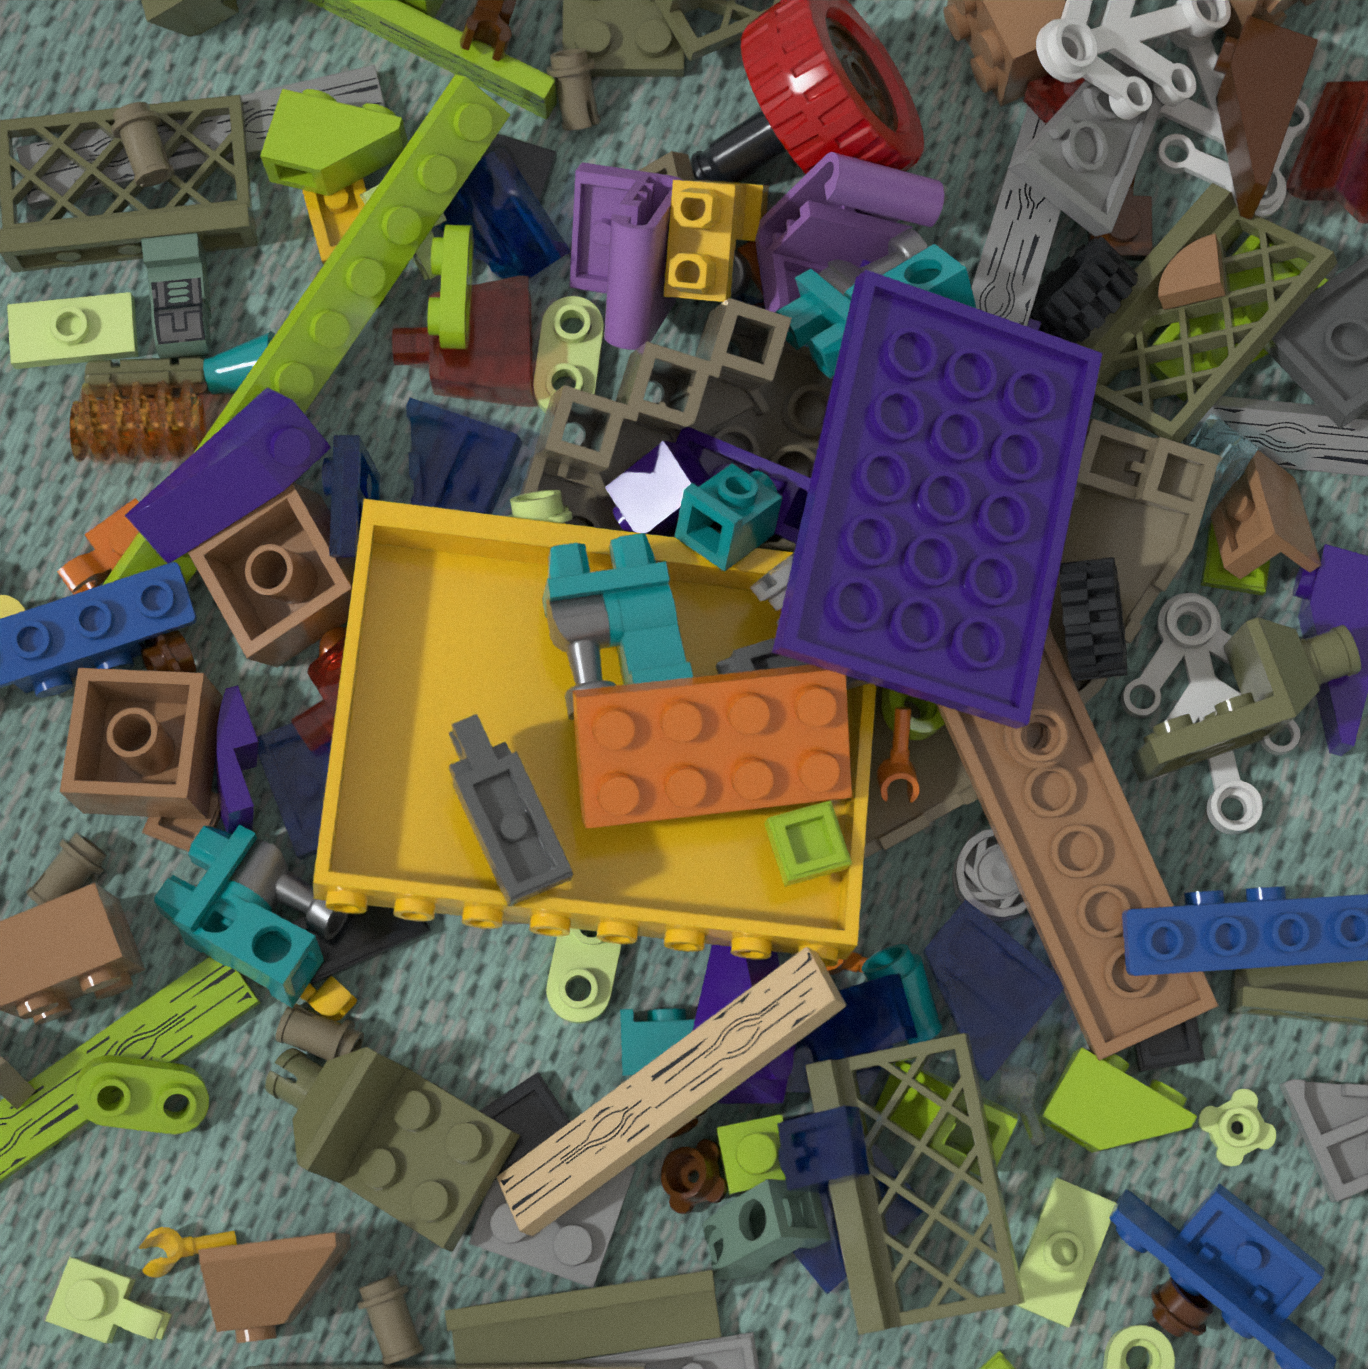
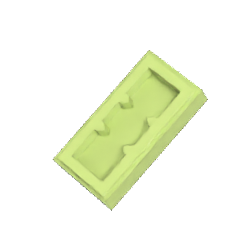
(72, 330)
(1063, 1251)

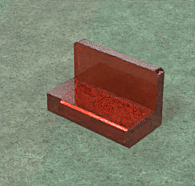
(1335, 150)

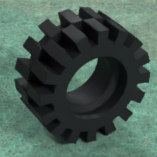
(1083, 291)
(1093, 619)

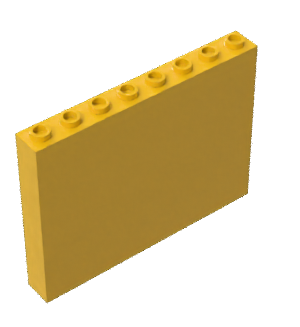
(458, 628)

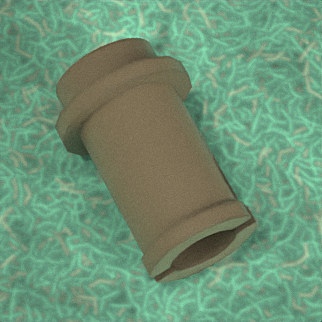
(574, 88)
(143, 145)
(68, 870)
(317, 1033)
(390, 1318)

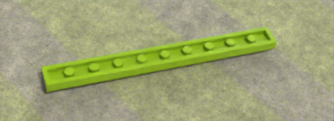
(360, 268)

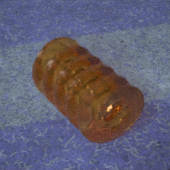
(136, 422)

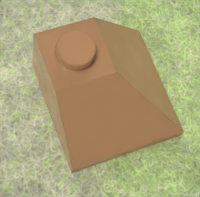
(267, 1281)

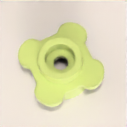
(541, 506)
(1233, 1146)

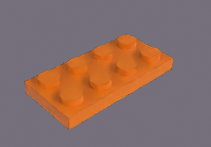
(711, 744)

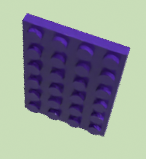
(939, 501)

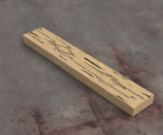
(670, 1091)

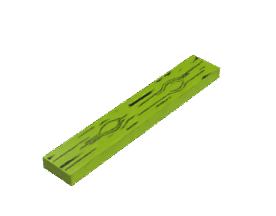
(442, 47)
(156, 1030)

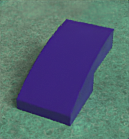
(235, 753)

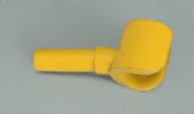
(330, 1000)
(179, 1247)

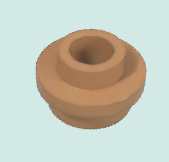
(1057, 738)

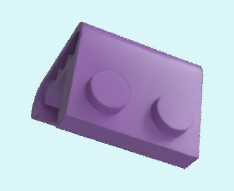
(842, 213)
(622, 248)

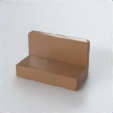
(1263, 518)

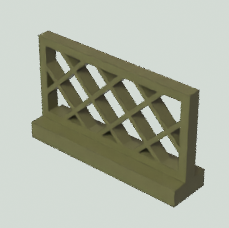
(118, 233)
(1127, 330)
(862, 1211)

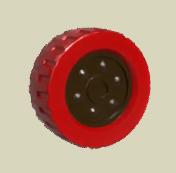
(819, 91)

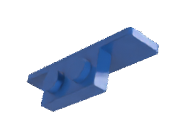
(92, 630)
(1245, 934)
(1236, 1265)

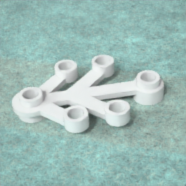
(1071, 49)
(1207, 122)
(1200, 698)

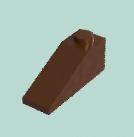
(1257, 101)

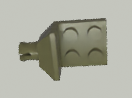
(623, 38)
(1275, 680)
(393, 1138)

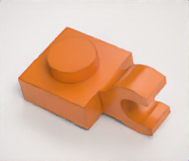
(109, 542)

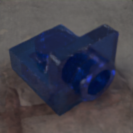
(873, 1019)
(823, 1149)

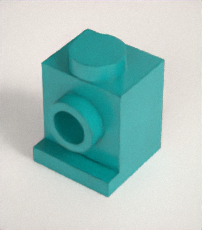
(737, 501)
(649, 1039)

